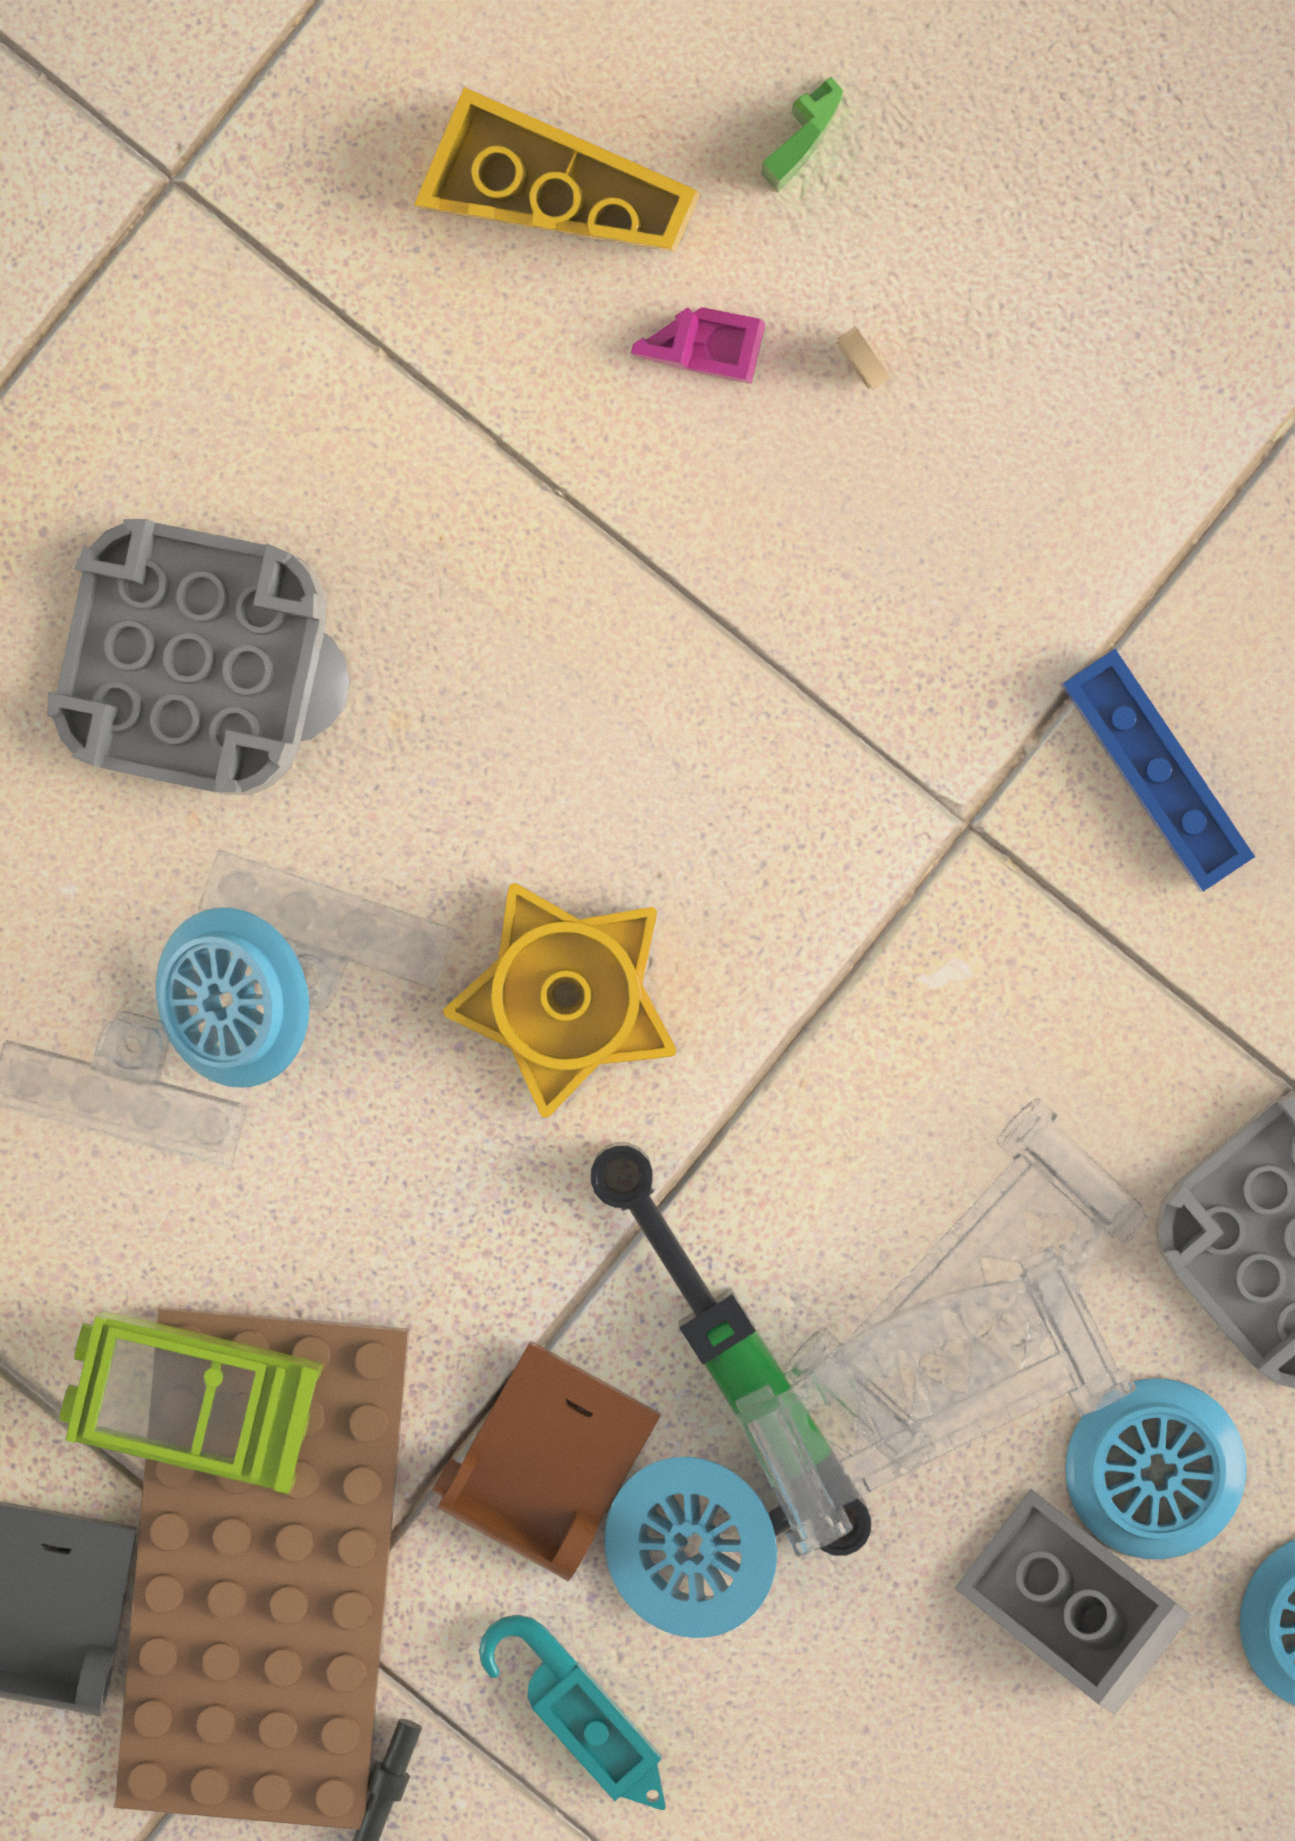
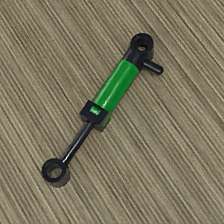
(718, 1326)

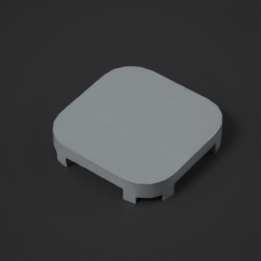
(189, 658)
(1233, 1237)

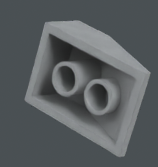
(1072, 1602)

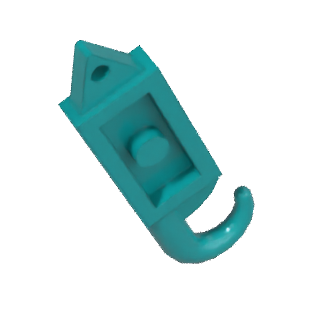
(581, 1714)

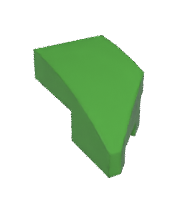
(815, 115)

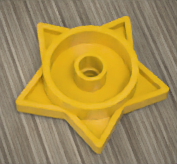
(558, 1043)

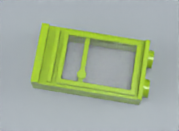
(190, 1400)

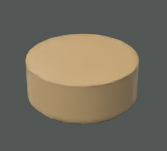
(862, 358)

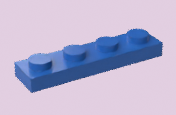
(1158, 770)

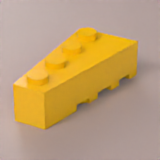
(538, 177)

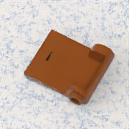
(542, 1466)

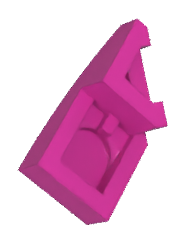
(707, 343)

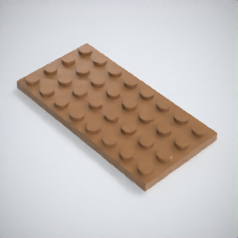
(268, 1604)

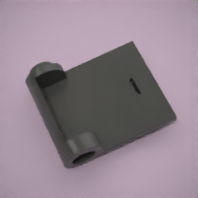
(60, 1606)

